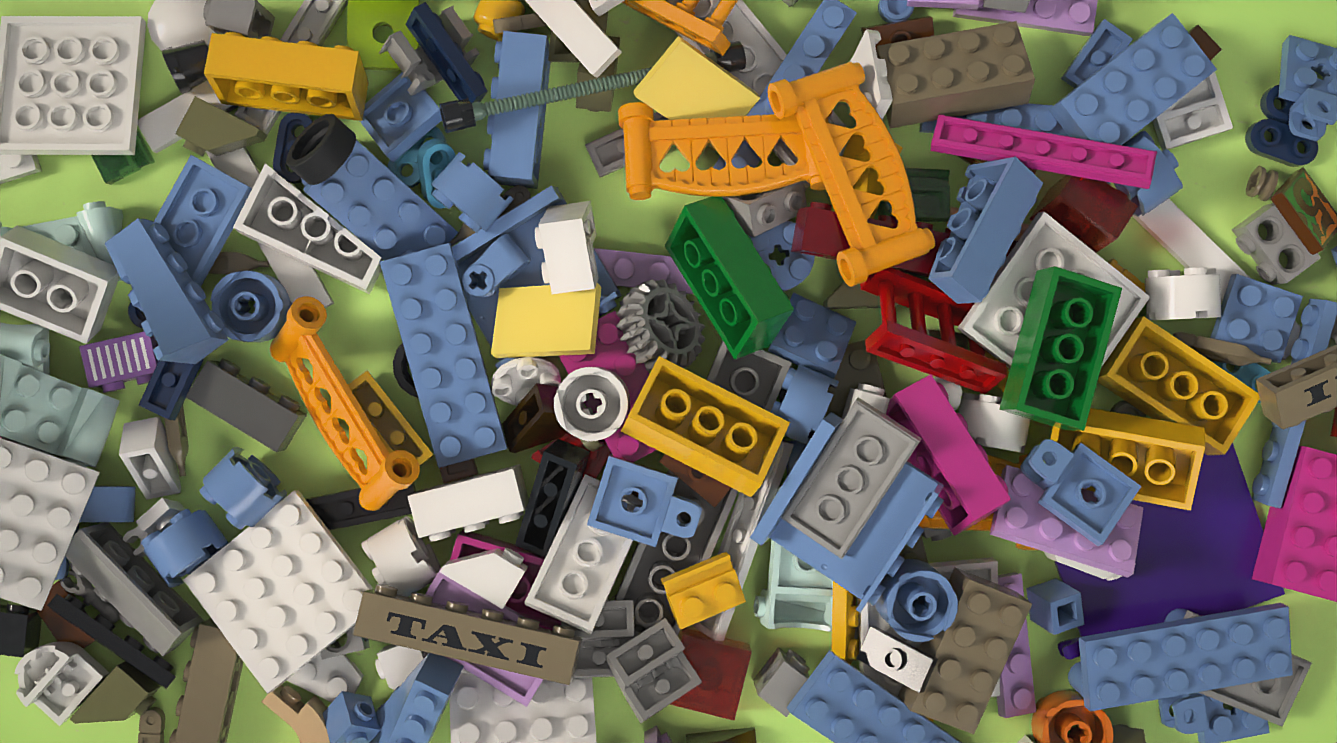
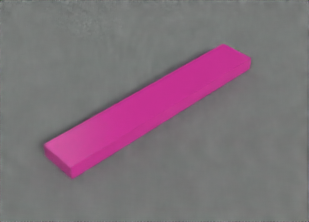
(1045, 151)

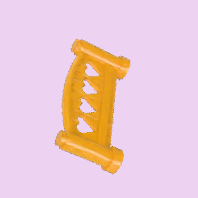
(650, 140)
(871, 245)
(384, 471)

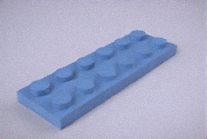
(444, 355)
(1185, 656)
(856, 709)

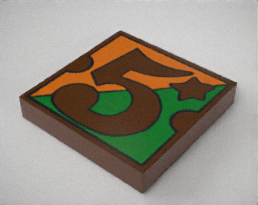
(1306, 211)

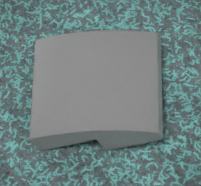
(611, 631)
(652, 670)

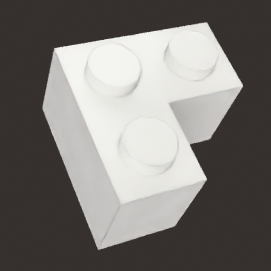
(567, 241)

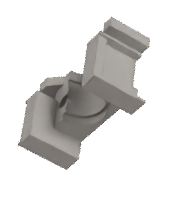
(416, 63)

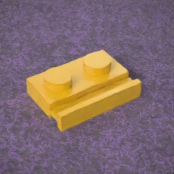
(703, 590)

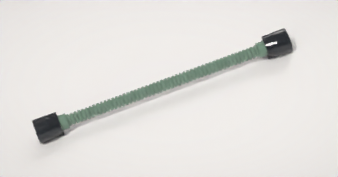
(462, 114)

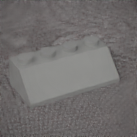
(132, 587)

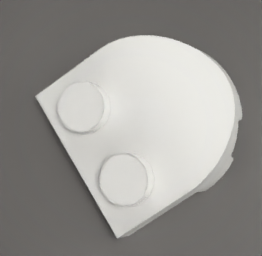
(58, 678)

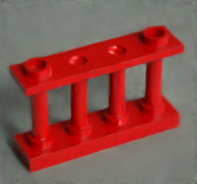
(914, 346)

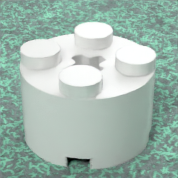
(1184, 296)
(582, 421)
(992, 426)
(401, 557)

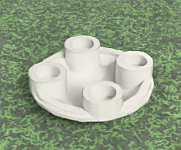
(177, 23)
(518, 376)

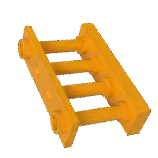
(683, 20)

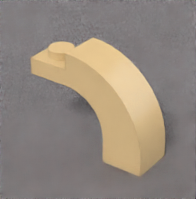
(305, 719)

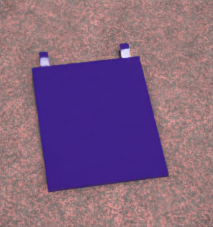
(1183, 559)

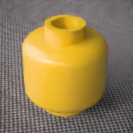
(495, 9)

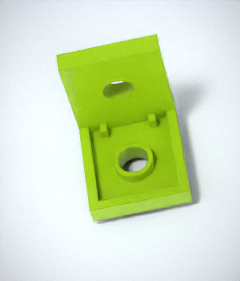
(365, 17)

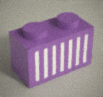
(119, 360)

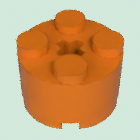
(1061, 711)

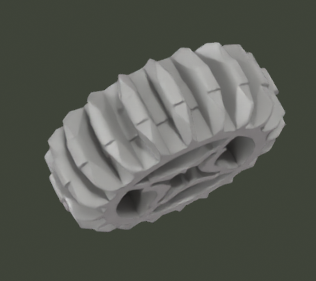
(660, 323)

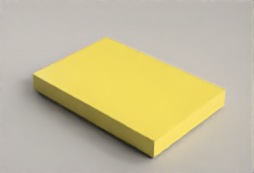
(693, 87)
(541, 323)

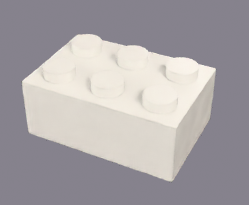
(54, 284)
(469, 503)

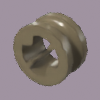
(1262, 183)

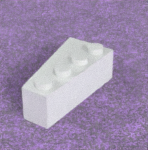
(296, 227)

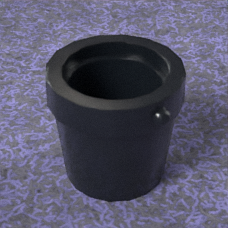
(187, 64)

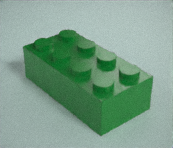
(728, 276)
(1060, 348)

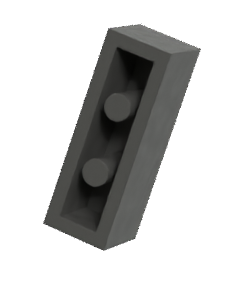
(247, 404)

